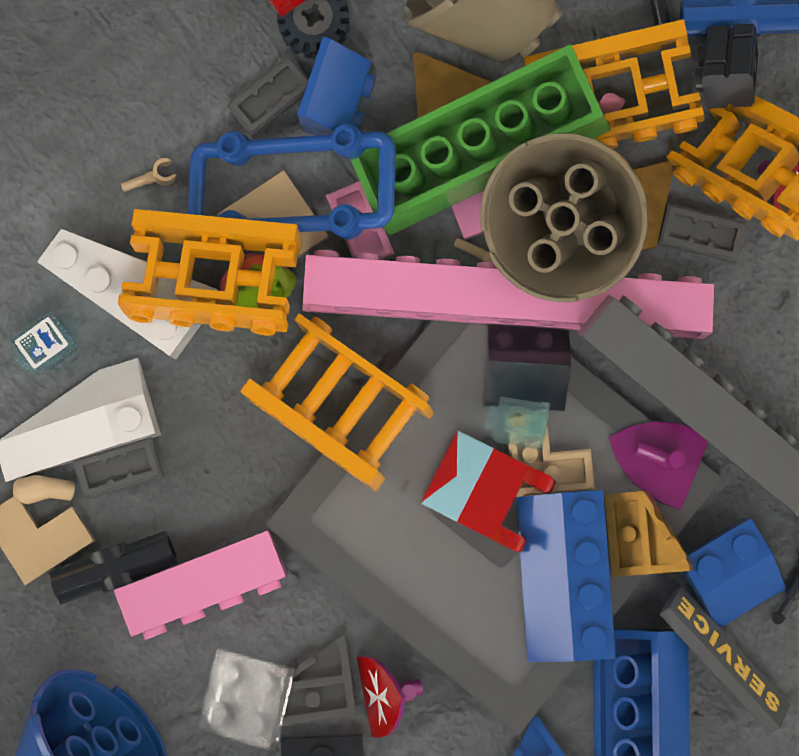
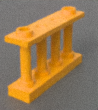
(333, 440)

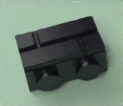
(728, 66)

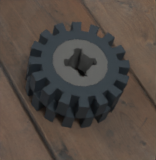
(306, 33)

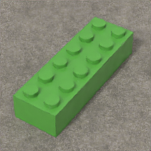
(459, 145)

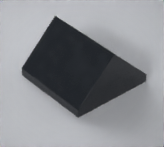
(527, 365)

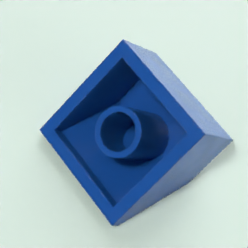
(335, 89)
(733, 572)

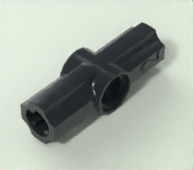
(113, 567)

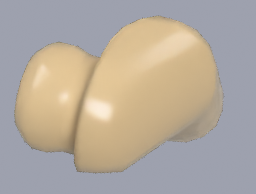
(38, 488)

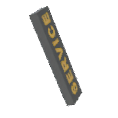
(725, 659)

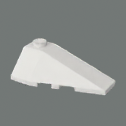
(90, 418)

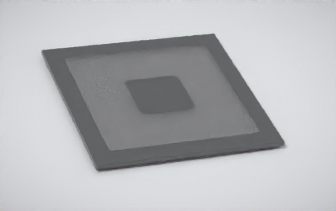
(429, 575)

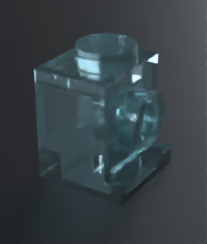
(528, 435)

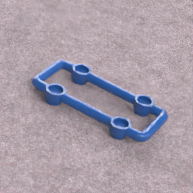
(345, 140)

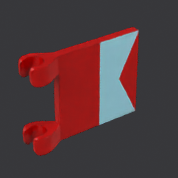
(479, 487)

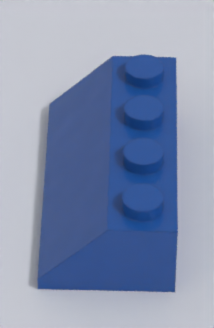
(565, 577)
(643, 695)

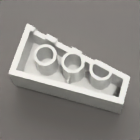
(99, 275)

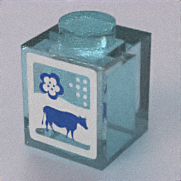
(44, 345)

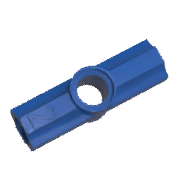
(766, 15)

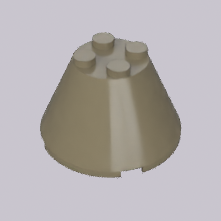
(485, 26)
(564, 217)

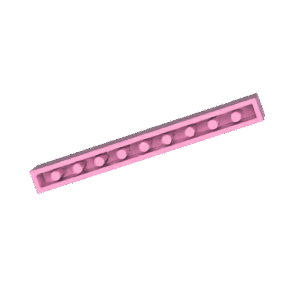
(486, 297)

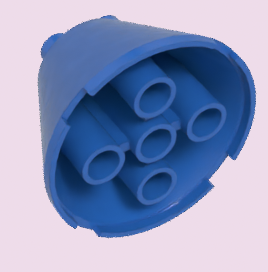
(85, 718)

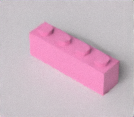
(201, 583)

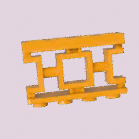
(607, 55)
(768, 128)
(217, 240)

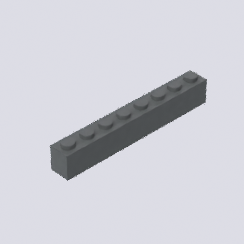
(695, 397)

